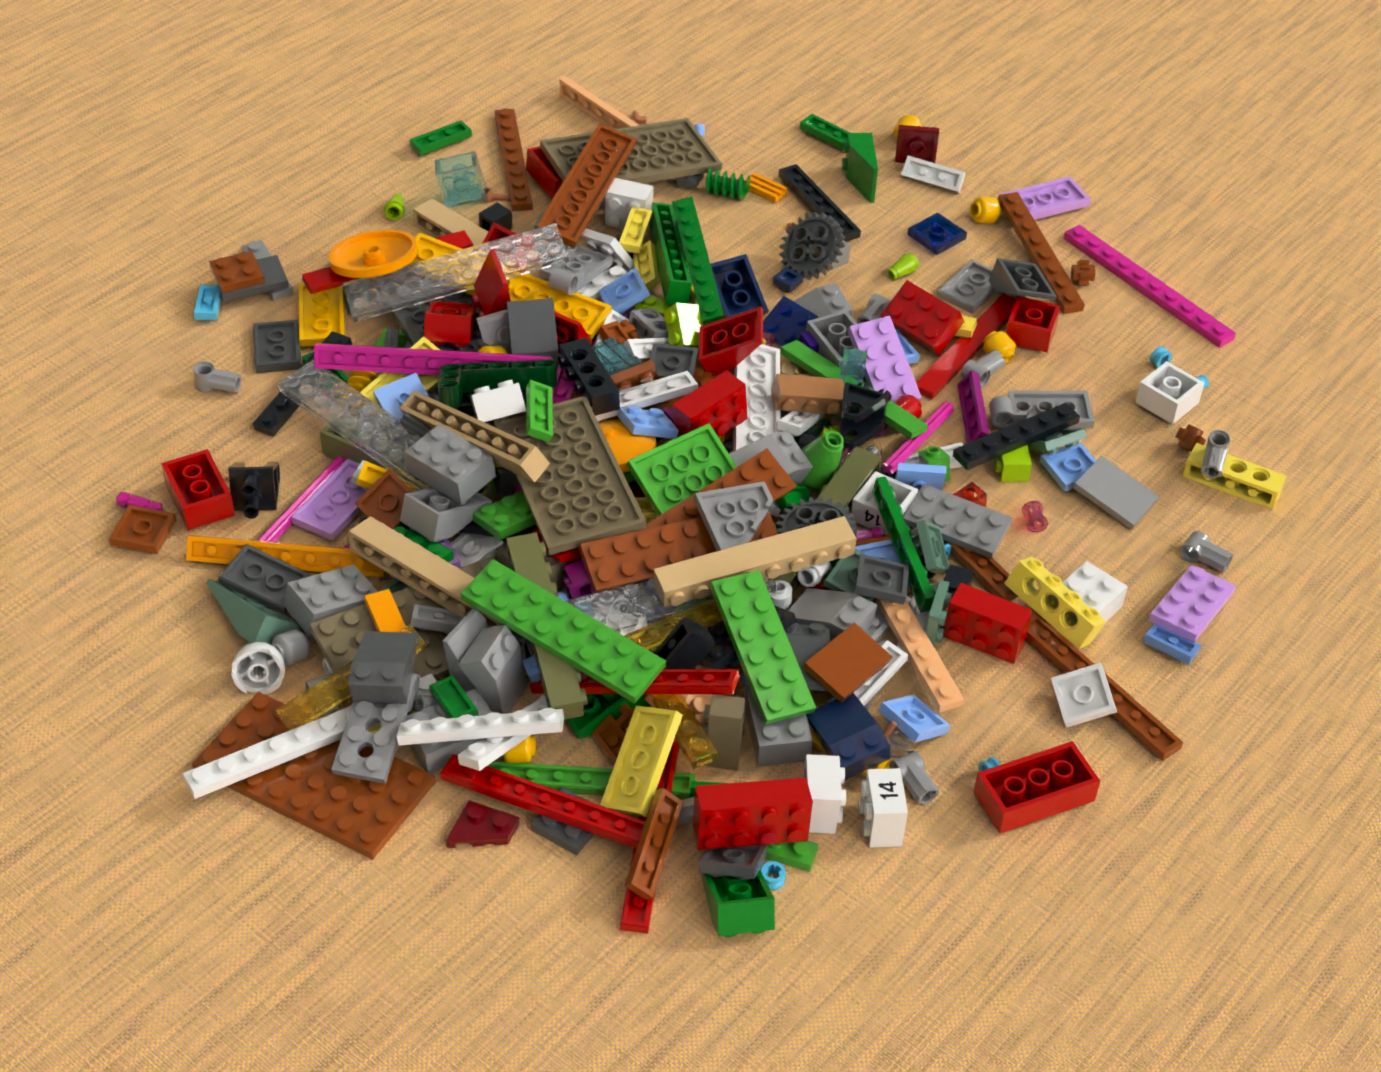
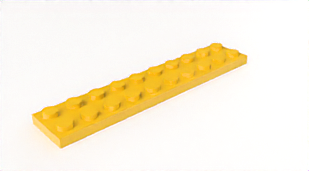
(578, 307)

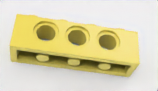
(1238, 478)
(1041, 600)

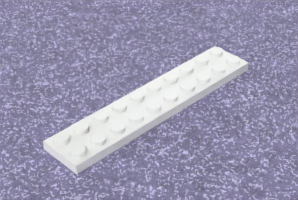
(758, 374)

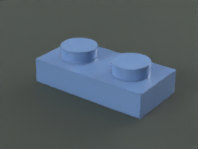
(1172, 644)

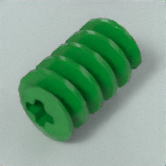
(726, 185)

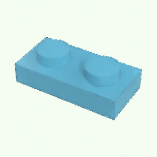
(208, 303)

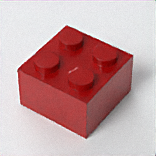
(1033, 323)

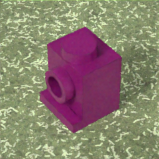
(577, 580)

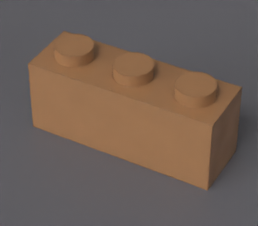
(807, 394)

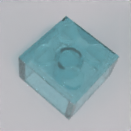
(460, 179)

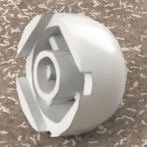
(258, 668)

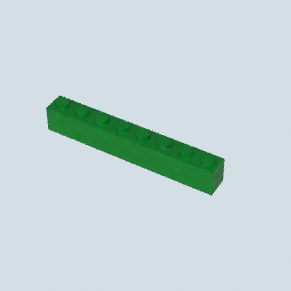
(670, 254)
(698, 260)

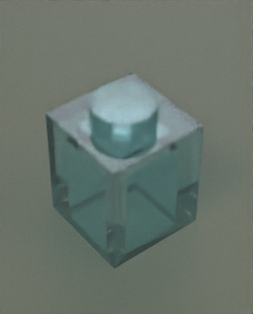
(853, 366)

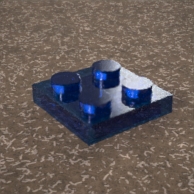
(937, 233)
(787, 321)

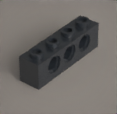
(589, 376)

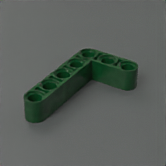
(466, 377)

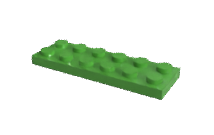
(762, 647)

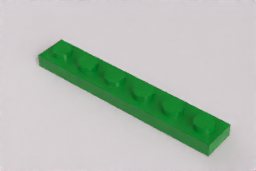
(903, 545)

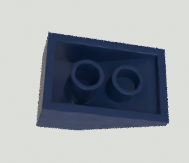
(737, 286)
(851, 734)

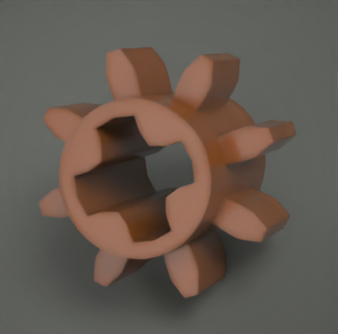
(1083, 272)
(1189, 437)

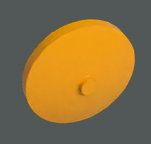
(373, 253)
(624, 443)

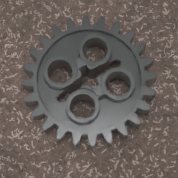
(812, 245)
(805, 515)

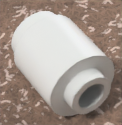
(814, 575)
(783, 595)

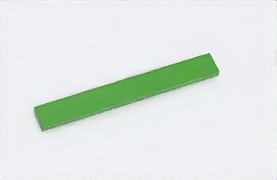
(821, 367)
(580, 779)

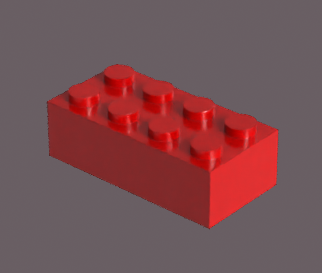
(1036, 787)
(752, 813)

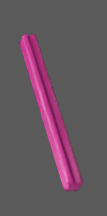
(912, 445)
(284, 522)

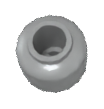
(293, 646)

